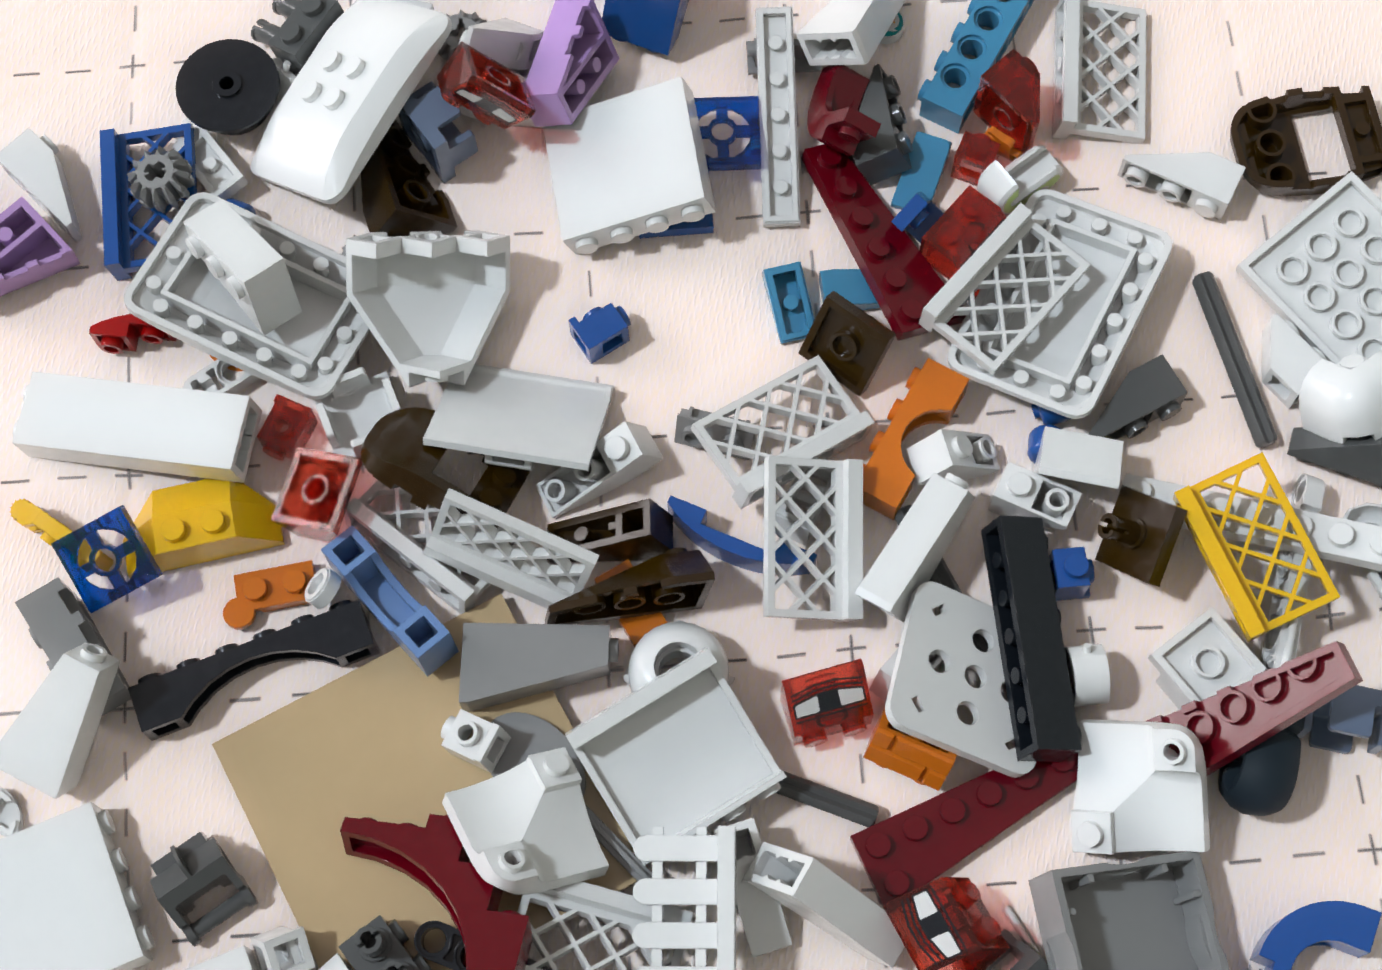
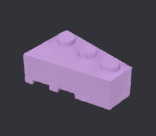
(29, 248)

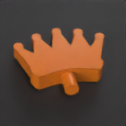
(1007, 143)

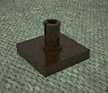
(847, 342)
(1140, 535)

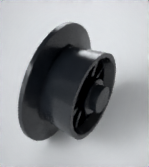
(228, 86)

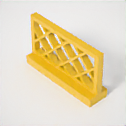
(1224, 565)

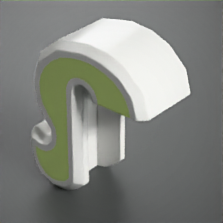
(1019, 179)

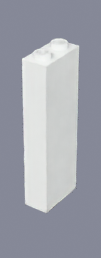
(137, 426)

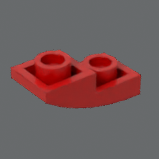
(124, 333)

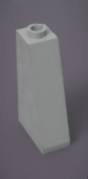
(528, 659)

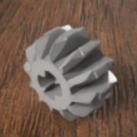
(161, 179)

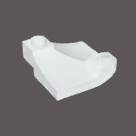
(1138, 790)
(528, 826)

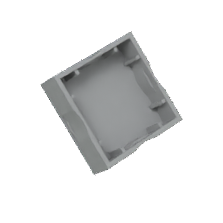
(1129, 916)

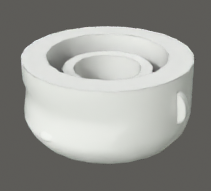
(670, 642)

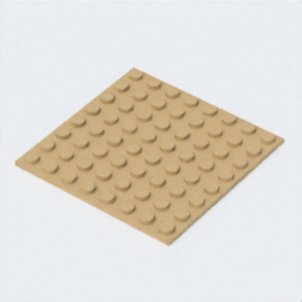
(373, 753)

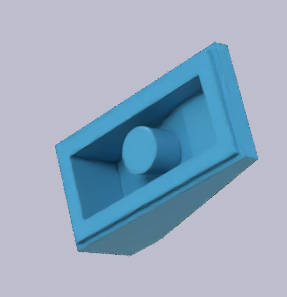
(927, 165)
(848, 284)
(789, 301)

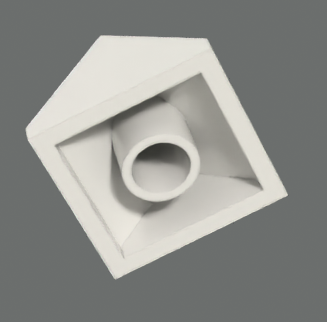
(1080, 457)

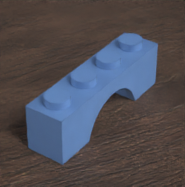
(389, 602)

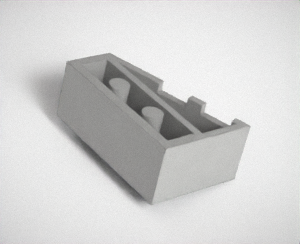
(62, 623)

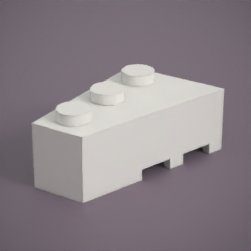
(244, 265)

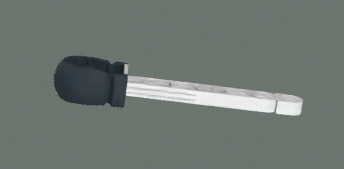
(1267, 774)

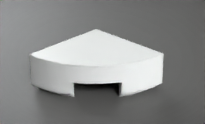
(10, 813)

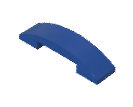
(693, 521)

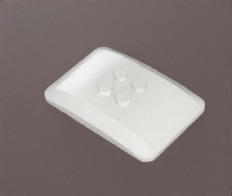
(348, 97)
(192, 305)
(1084, 336)

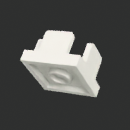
(355, 408)
(1203, 660)

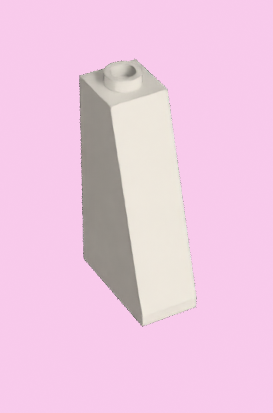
(847, 31)
(916, 545)
(59, 722)
(825, 901)

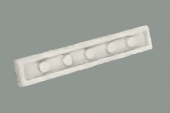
(777, 116)

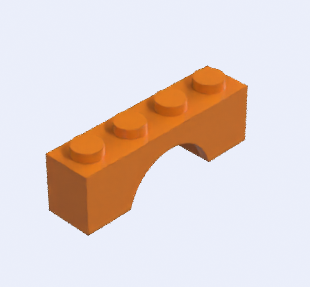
(931, 399)

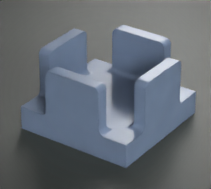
(429, 126)
(1348, 715)

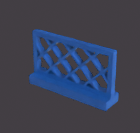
(117, 198)

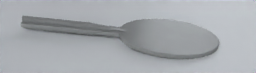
(534, 735)

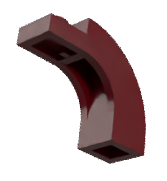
(835, 113)

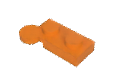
(267, 591)

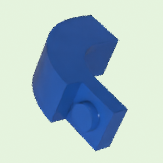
(1324, 923)

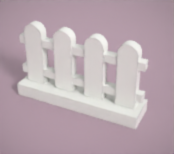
(699, 892)

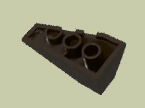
(397, 191)
(662, 584)

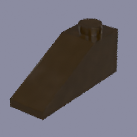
(621, 532)

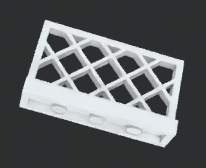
(1068, 71)
(974, 276)
(822, 445)
(845, 533)
(406, 549)
(495, 561)
(596, 905)

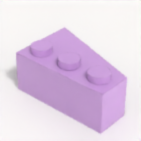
(569, 62)

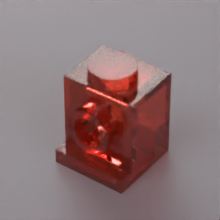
(976, 151)
(301, 426)

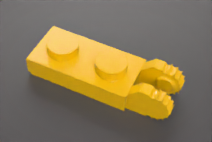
(40, 521)

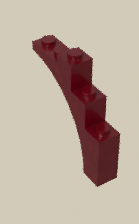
(441, 865)

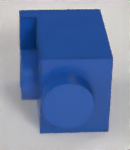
(601, 331)
(1071, 573)

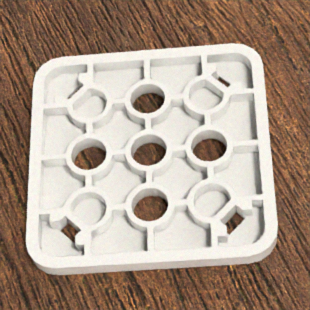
(927, 701)

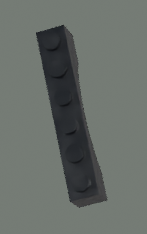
(175, 698)

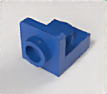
(917, 216)

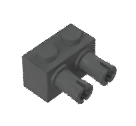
(302, 30)
(381, 948)

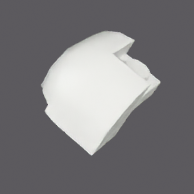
(1343, 398)

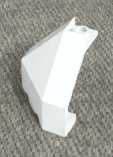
(429, 297)

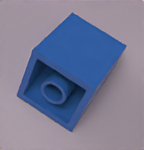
(645, 22)

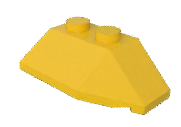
(204, 523)

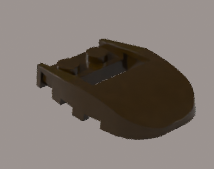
(1269, 148)
(399, 459)

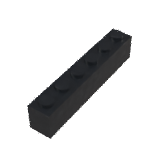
(1030, 639)

